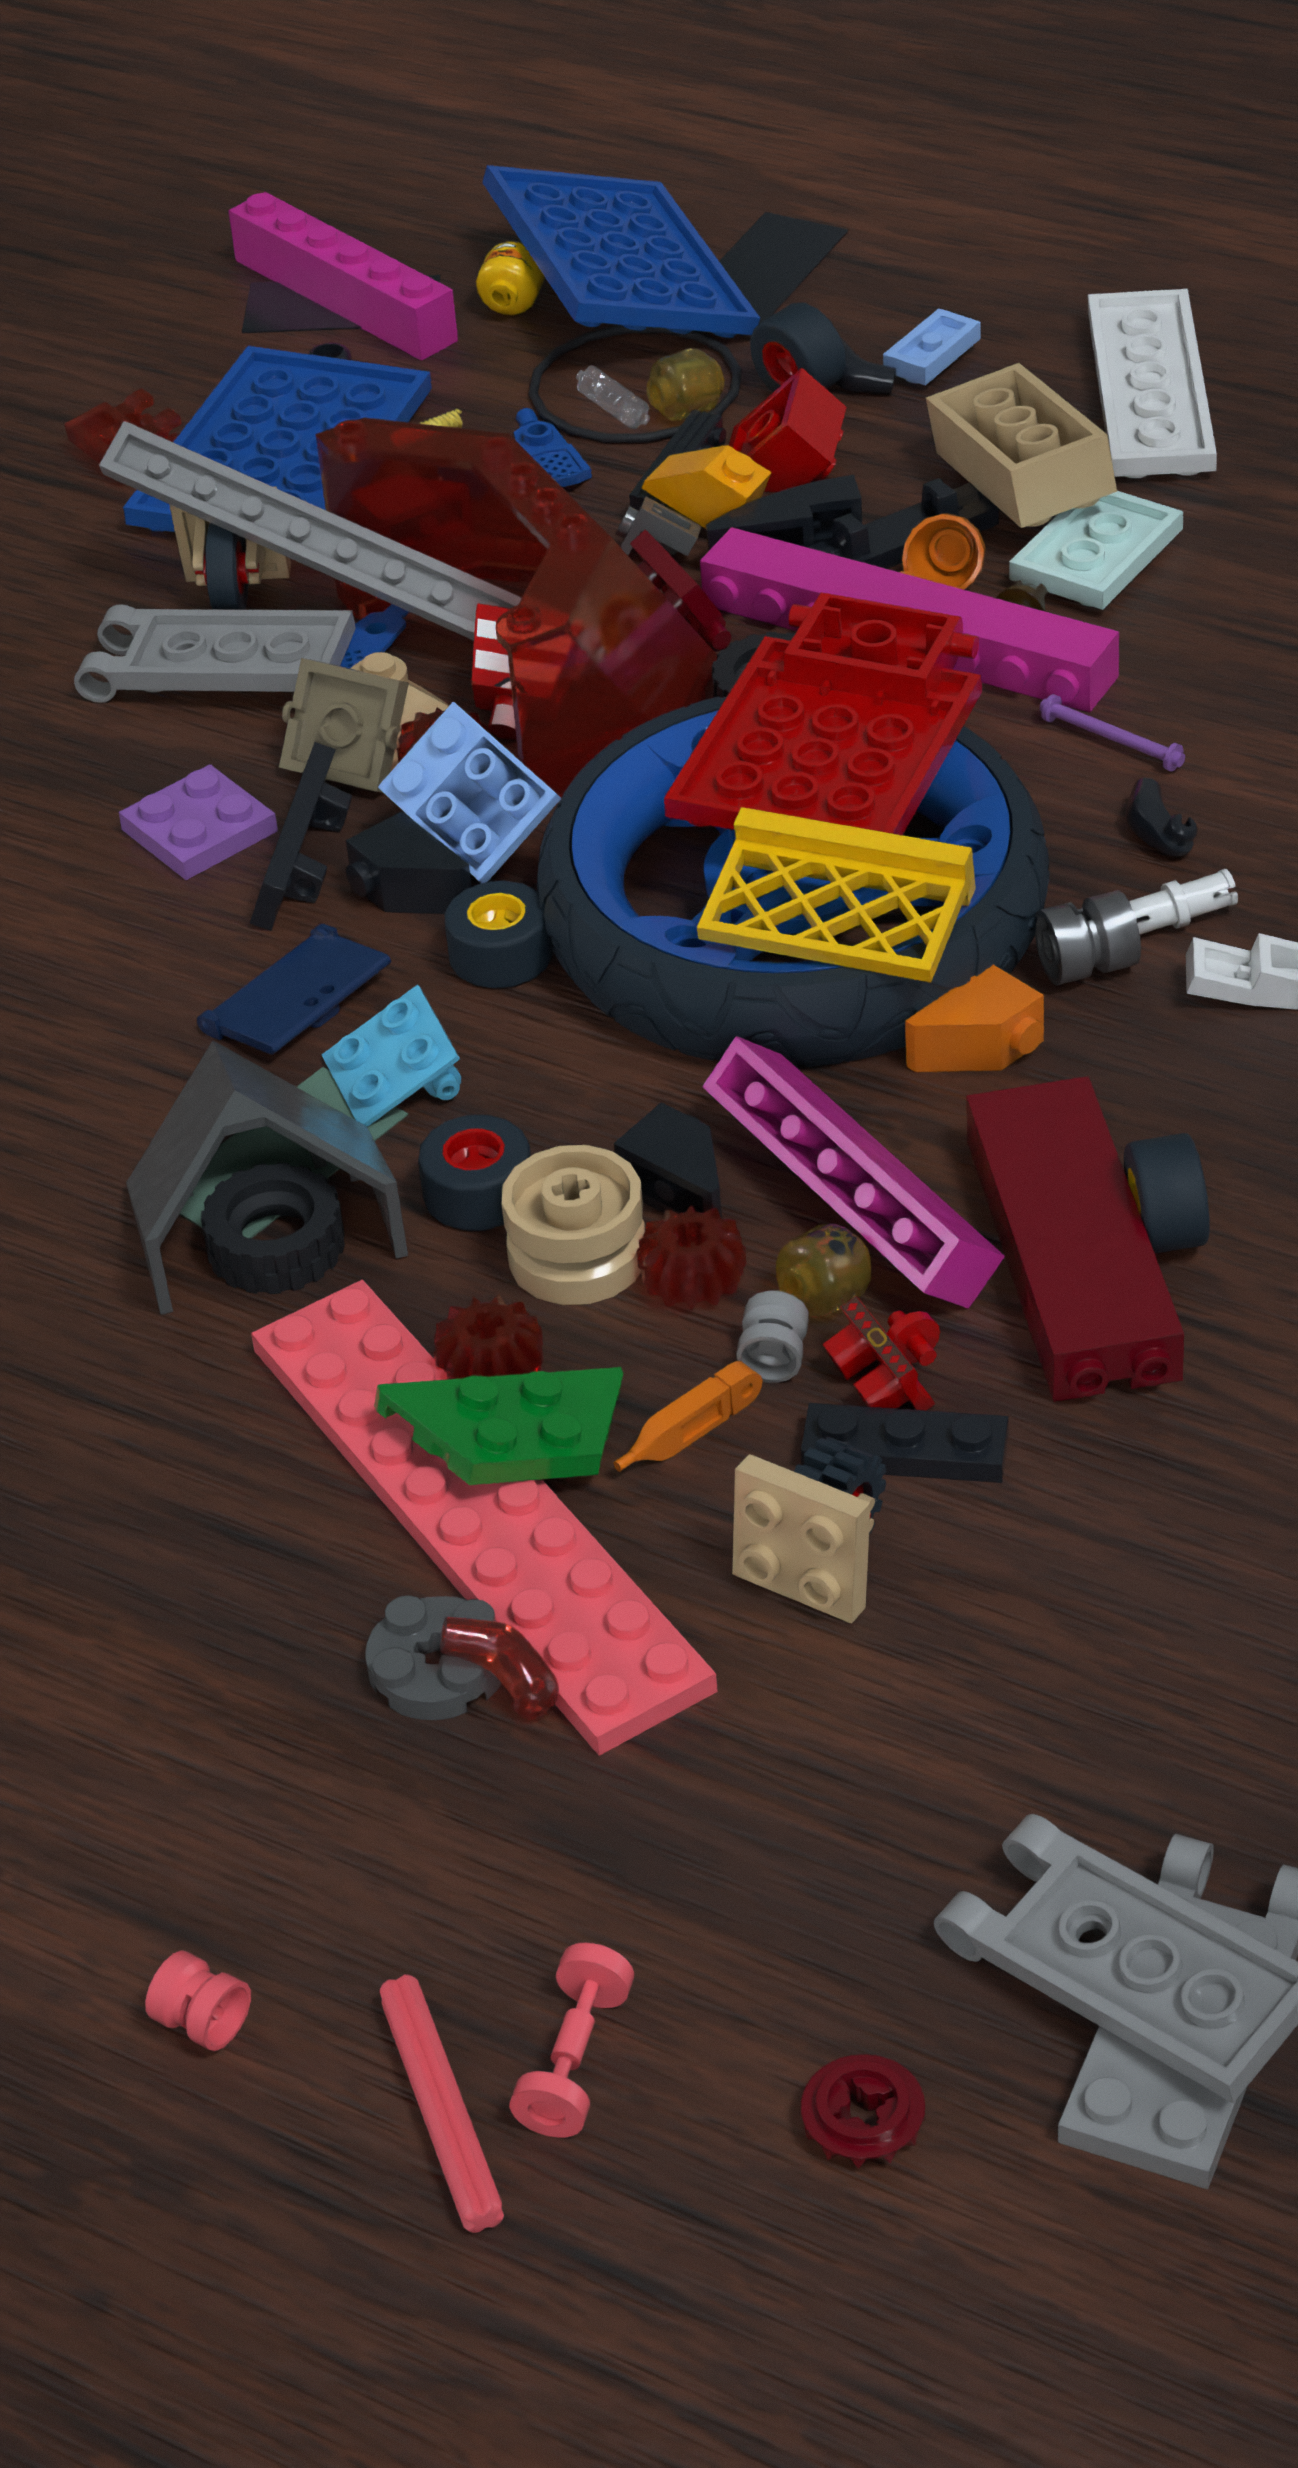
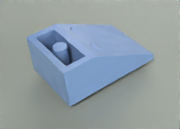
(469, 792)

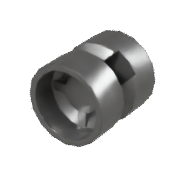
(1096, 935)

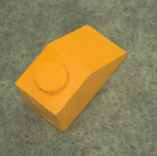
(707, 482)

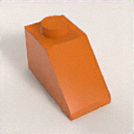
(976, 1026)

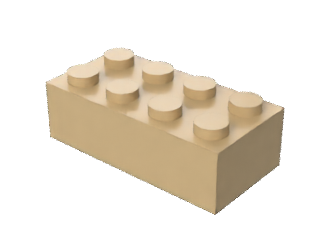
(1022, 445)

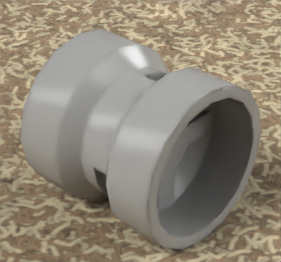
(773, 1335)

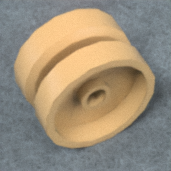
(573, 1224)

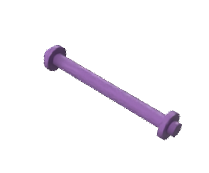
(1172, 757)

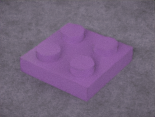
(198, 821)

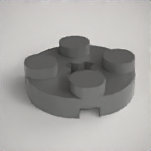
(399, 1662)

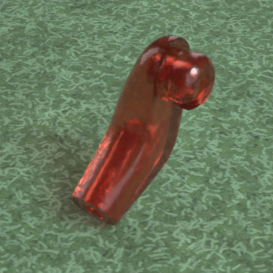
(507, 1656)

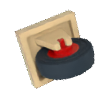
(224, 560)

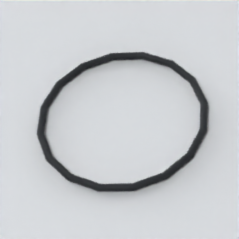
(627, 437)

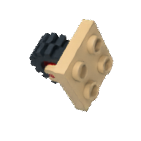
(809, 1526)

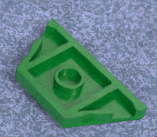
(510, 1423)

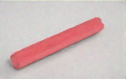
(441, 2104)

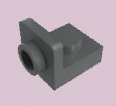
(666, 526)

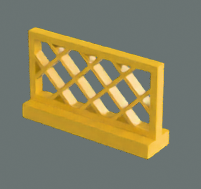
(849, 860)

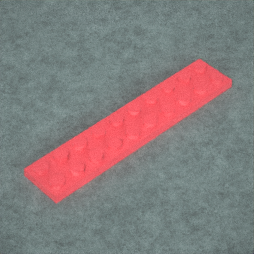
(495, 1542)

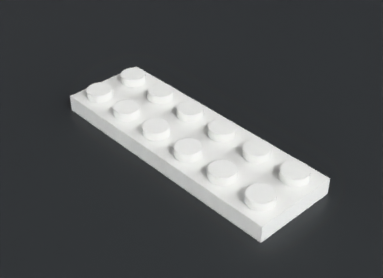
(1151, 383)

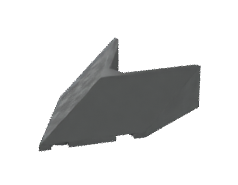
(234, 1097)

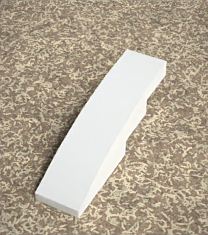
(1255, 977)

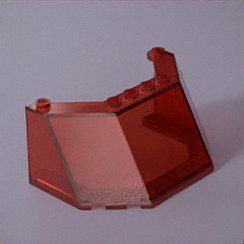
(591, 636)

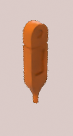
(694, 1414)

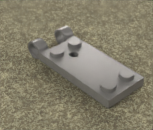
(211, 649)
(1159, 1977)
(1140, 2107)

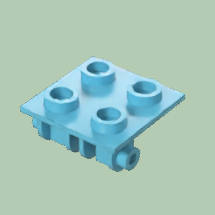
(394, 1058)

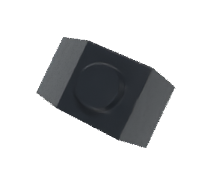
(405, 868)
(673, 1161)

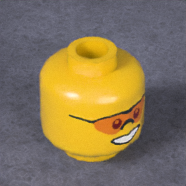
(509, 279)

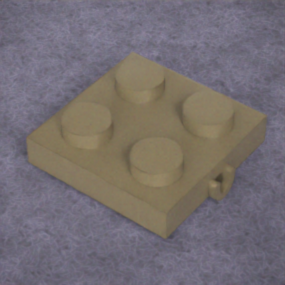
(346, 712)

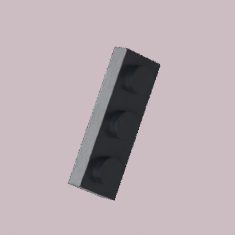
(916, 1440)

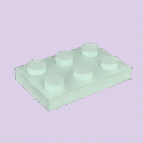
(1097, 548)

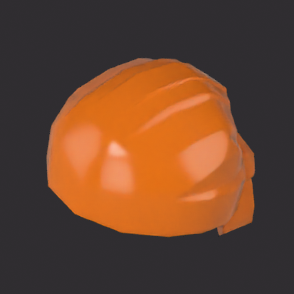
(944, 551)

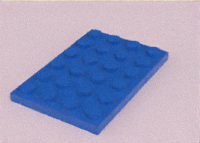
(620, 252)
(268, 416)

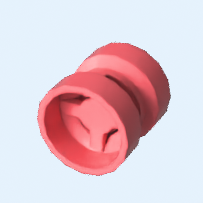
(198, 2000)

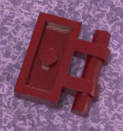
(681, 590)

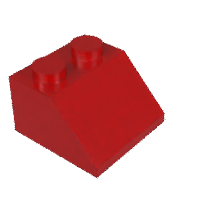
(793, 433)

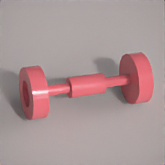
(549, 2100)

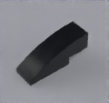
(794, 515)

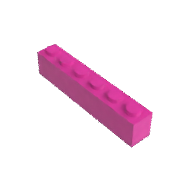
(344, 275)
(853, 1173)

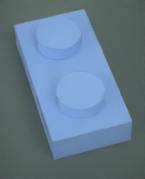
(932, 346)

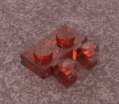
(98, 427)

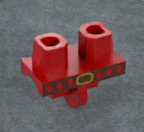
(906, 1342)

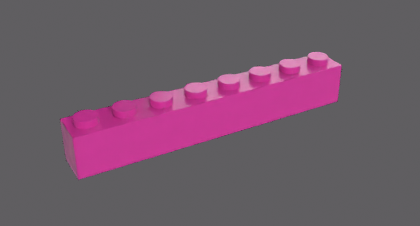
(1017, 644)

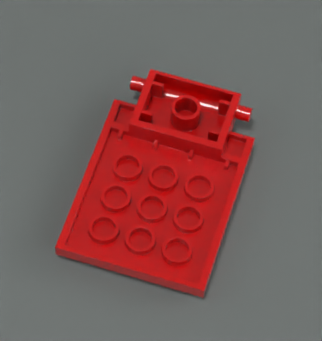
(835, 720)

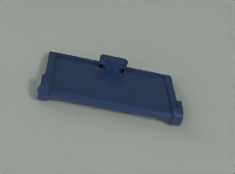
(295, 991)

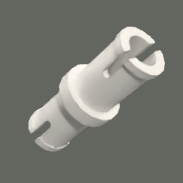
(1180, 903)

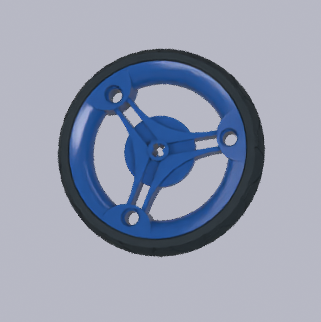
(706, 993)

